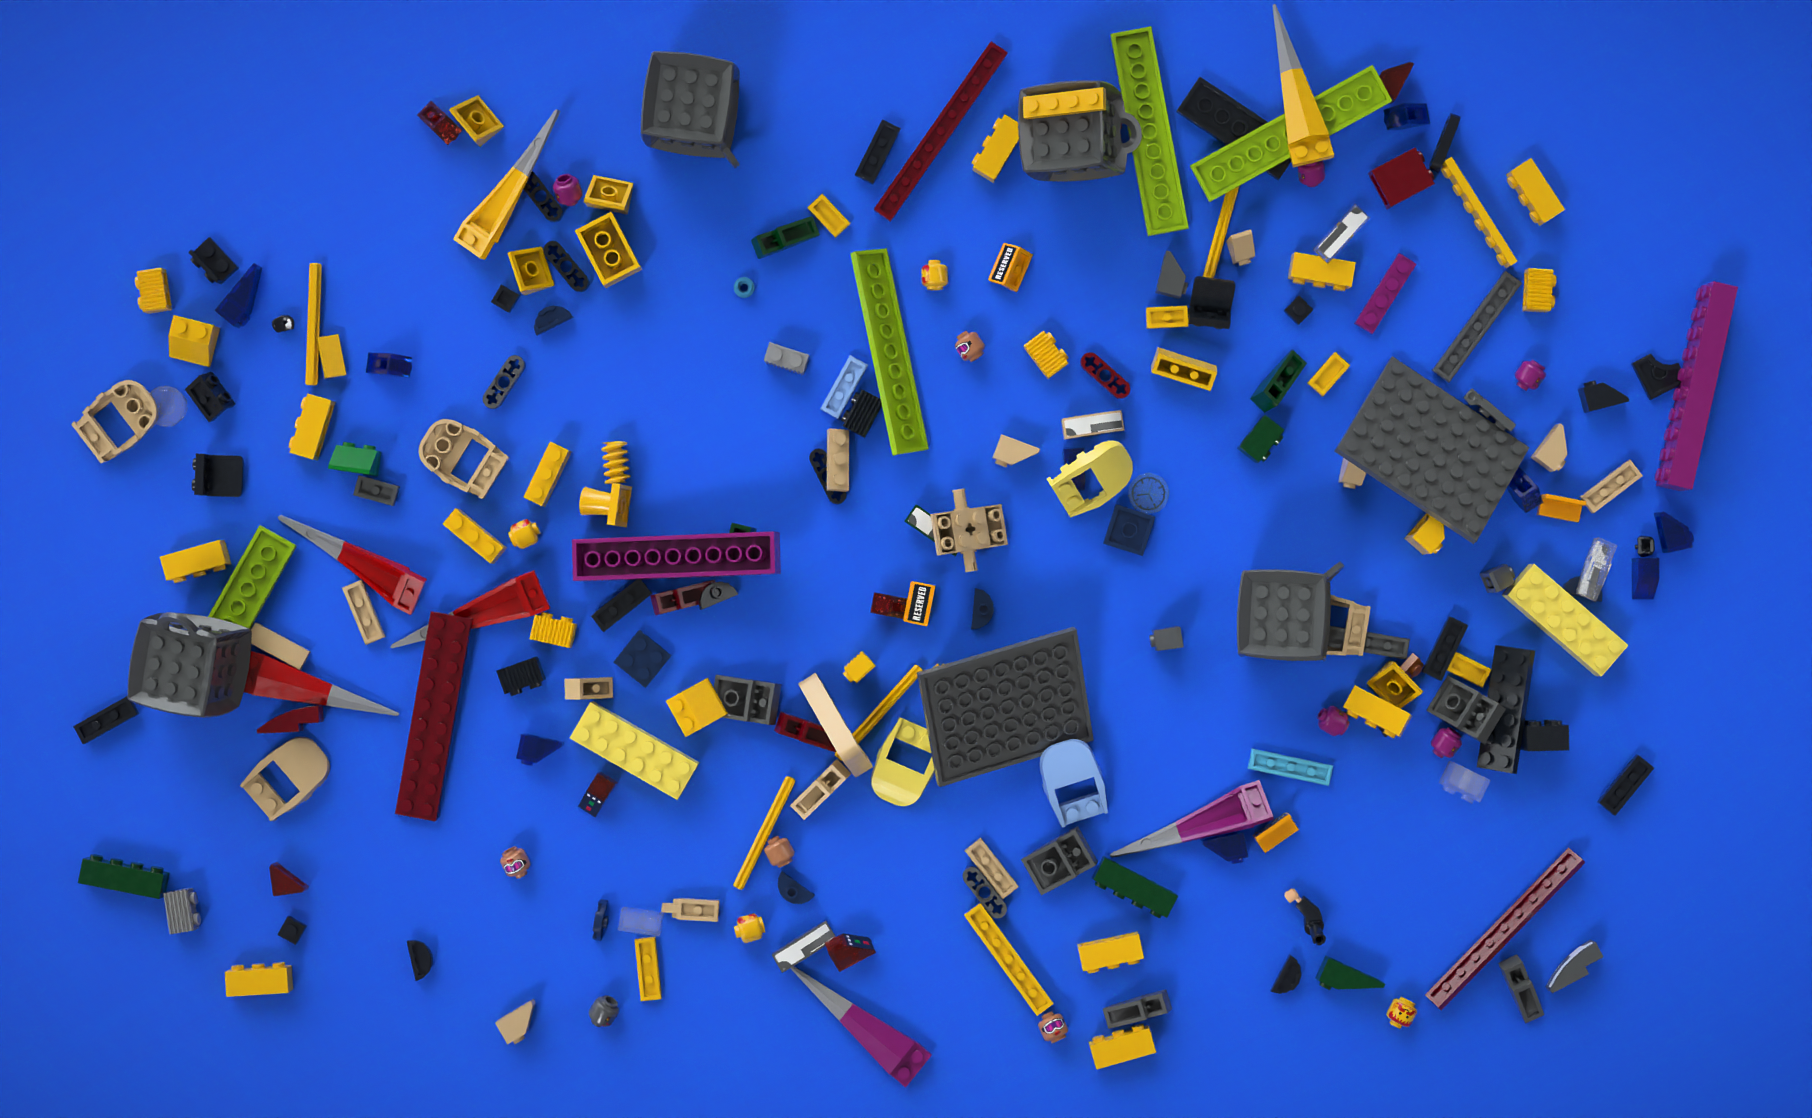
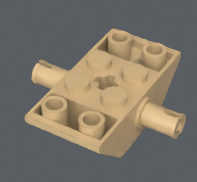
(968, 529)

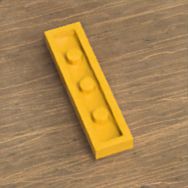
(1064, 103)

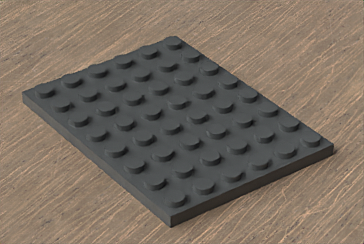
(1432, 450)
(1004, 705)

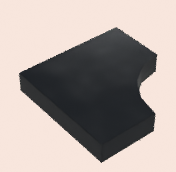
(1655, 376)

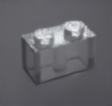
(1464, 781)
(641, 921)

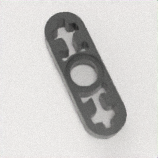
(517, 372)
(989, 907)

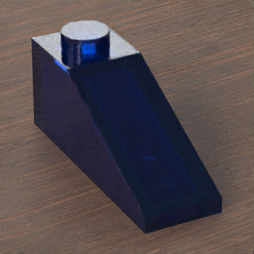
(240, 300)

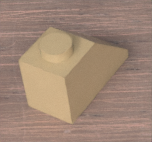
(1241, 247)
(1552, 450)
(1011, 451)
(1351, 475)
(588, 688)
(516, 1023)

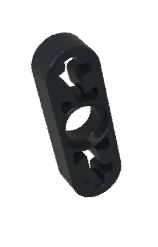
(1444, 142)
(554, 204)
(561, 251)
(816, 465)

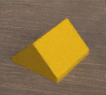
(477, 119)
(609, 194)
(531, 270)
(1394, 685)

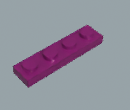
(1385, 293)

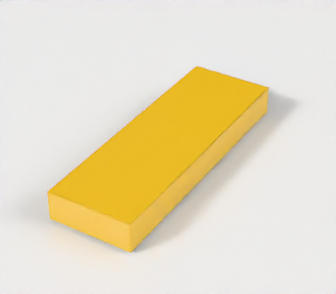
(648, 968)

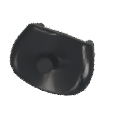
(283, 323)
(1645, 546)

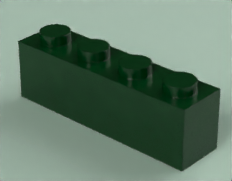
(123, 877)
(1135, 887)

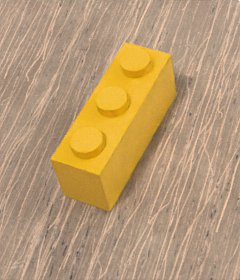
(997, 148)
(1534, 192)
(1315, 270)
(1184, 369)
(311, 426)
(547, 474)
(474, 536)
(195, 561)
(1377, 712)
(1110, 952)
(258, 979)
(1122, 1046)

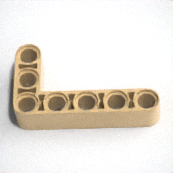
(835, 726)

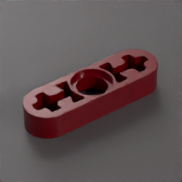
(1119, 382)

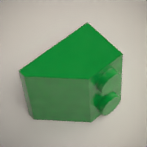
(355, 460)

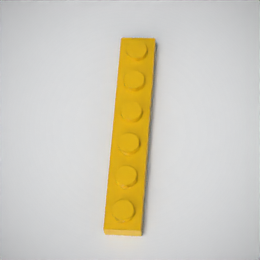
(1482, 219)
(1008, 959)

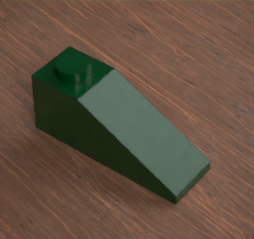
(1278, 382)
(1341, 976)

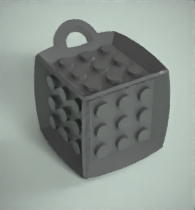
(690, 105)
(1076, 144)
(1284, 614)
(189, 664)

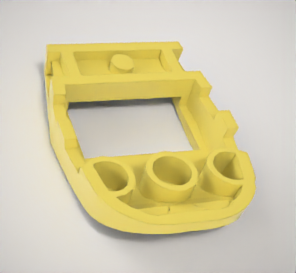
(1109, 464)
(894, 781)

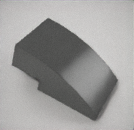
(748, 699)
(1466, 709)
(1059, 860)

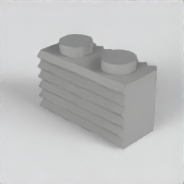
(786, 358)
(181, 910)

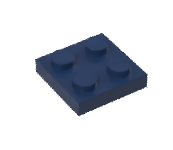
(1129, 530)
(642, 658)

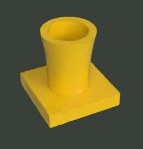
(613, 504)

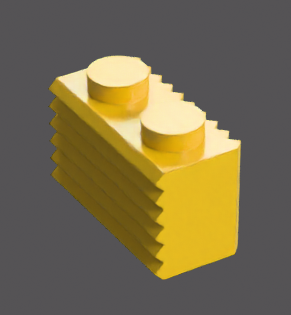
(153, 290)
(1538, 290)
(1046, 354)
(553, 630)
(858, 667)

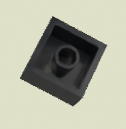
(1546, 736)

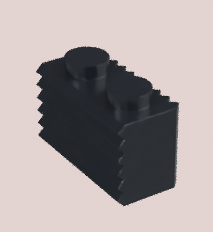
(862, 413)
(521, 675)

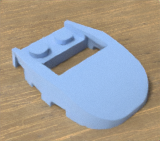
(1068, 764)

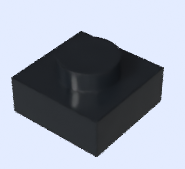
(505, 298)
(1298, 310)
(292, 930)

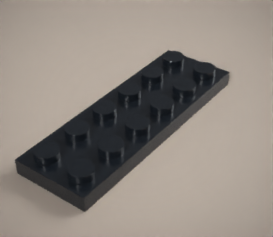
(1222, 117)
(1510, 688)

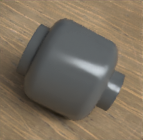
(604, 1011)

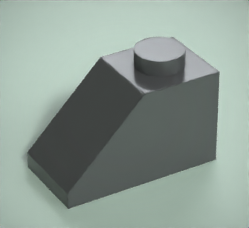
(1171, 278)
(1498, 578)
(1166, 638)

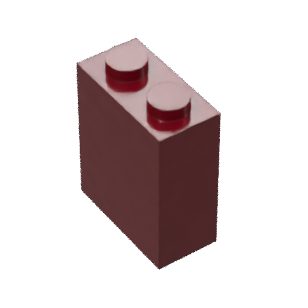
(1401, 178)

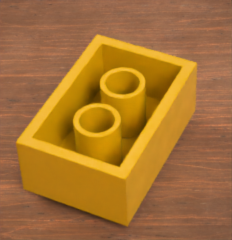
(608, 250)

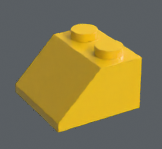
(192, 340)
(1427, 535)
(696, 707)

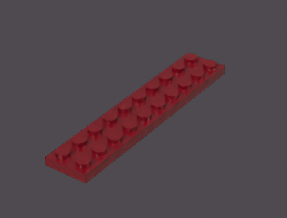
(433, 716)

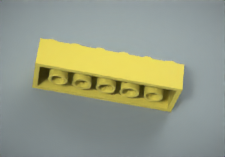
(1565, 620)
(634, 750)

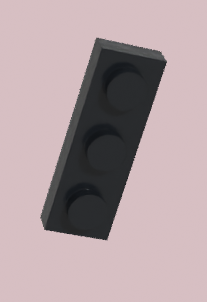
(877, 152)
(621, 604)
(1444, 648)
(105, 720)
(1625, 784)

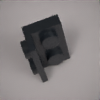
(213, 261)
(209, 396)

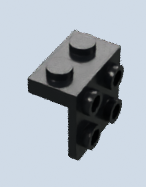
(1211, 302)
(218, 475)

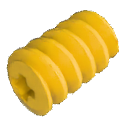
(615, 462)

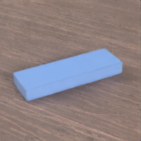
(844, 387)

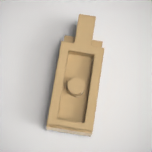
(693, 909)

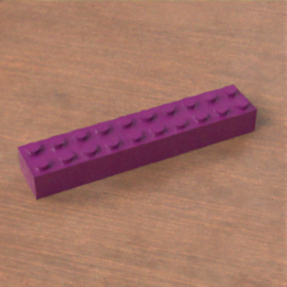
(1697, 386)
(676, 556)

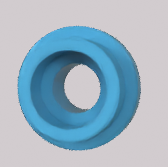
(744, 280)

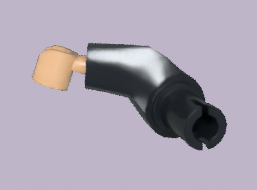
(1312, 916)

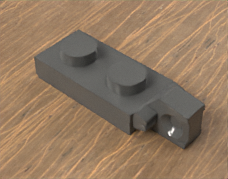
(1488, 409)

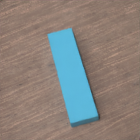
(1290, 767)

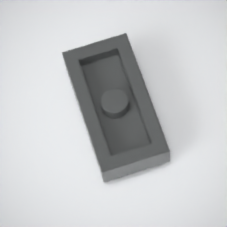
(376, 490)

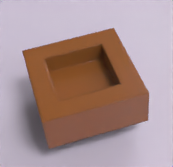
(1412, 666)

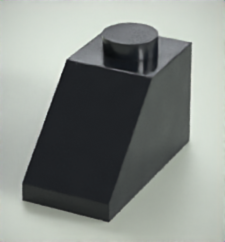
(1599, 396)

